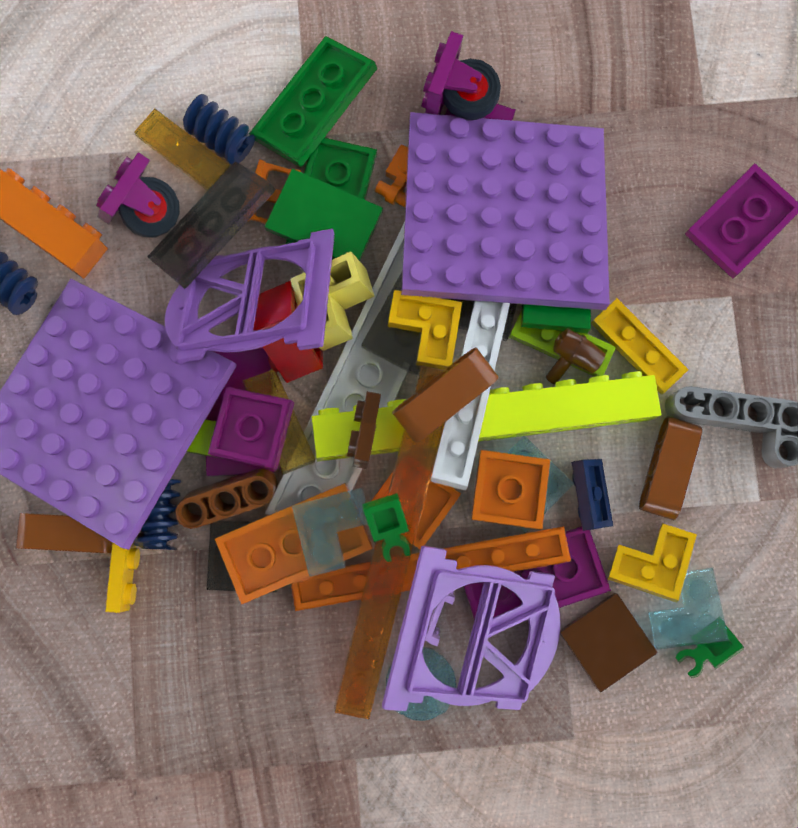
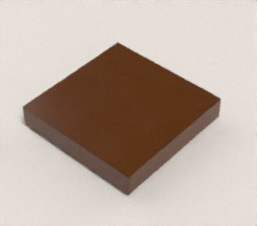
(608, 642)

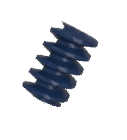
(218, 131)
(16, 289)
(156, 526)

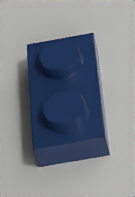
(592, 494)

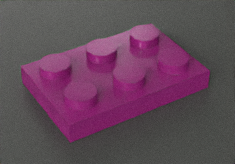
(743, 221)

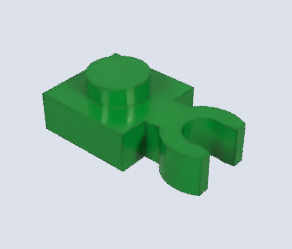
(387, 522)
(716, 653)

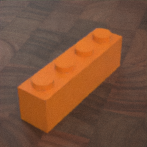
(49, 226)

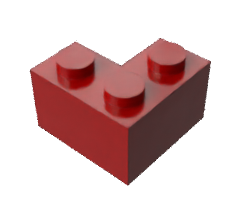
(284, 358)

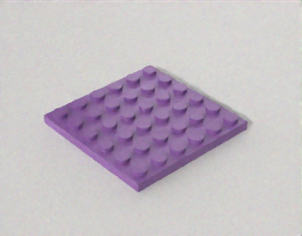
(505, 212)
(103, 412)

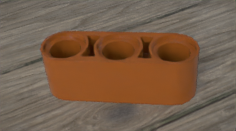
(445, 395)
(670, 468)
(215, 509)
(58, 534)

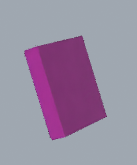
(251, 428)

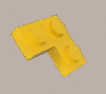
(435, 320)
(658, 573)

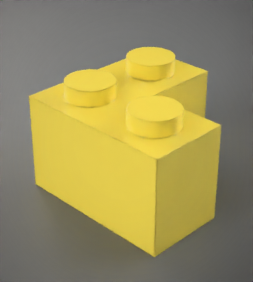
(347, 288)

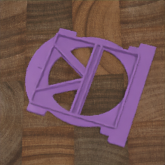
(303, 326)
(432, 582)

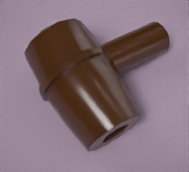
(574, 350)

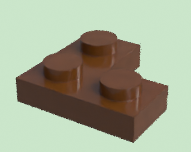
(362, 440)

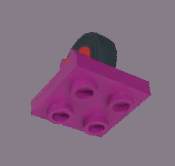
(464, 86)
(144, 203)

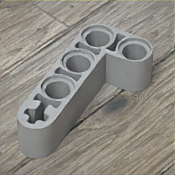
(736, 417)

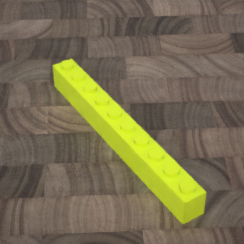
(512, 413)

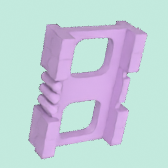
(433, 632)

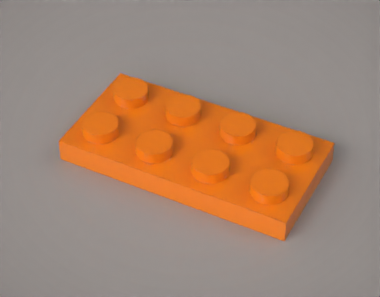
(270, 551)

